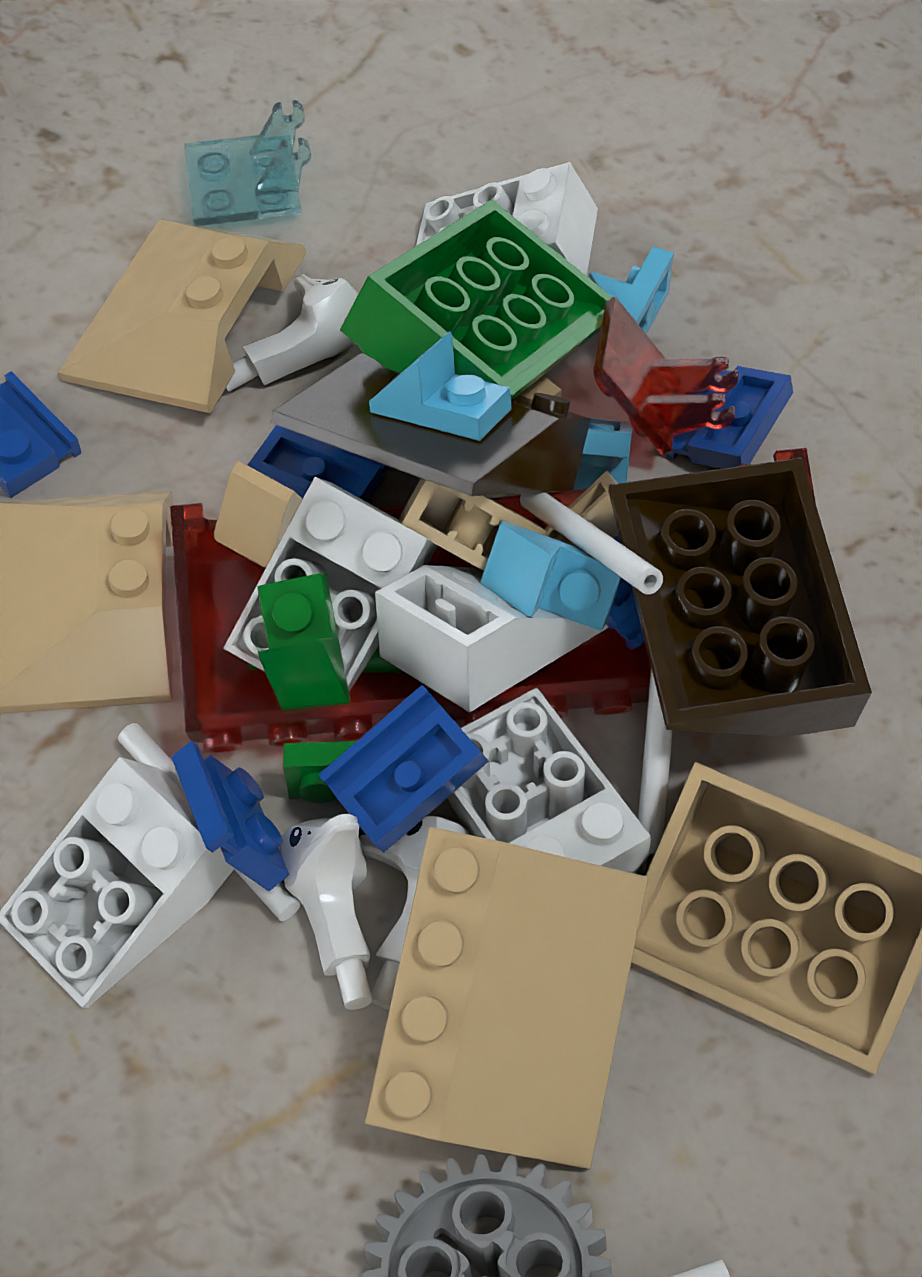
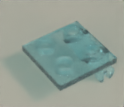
(249, 173)

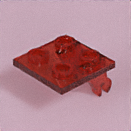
(657, 389)

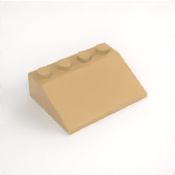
(784, 917)
(507, 999)

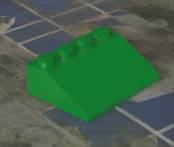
(490, 283)

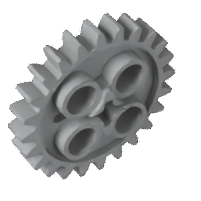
(534, 1229)

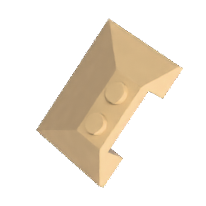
(171, 313)
(84, 602)

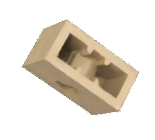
(459, 521)

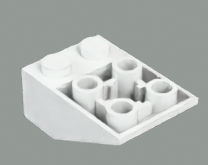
(545, 201)
(358, 552)
(464, 636)
(546, 791)
(115, 882)

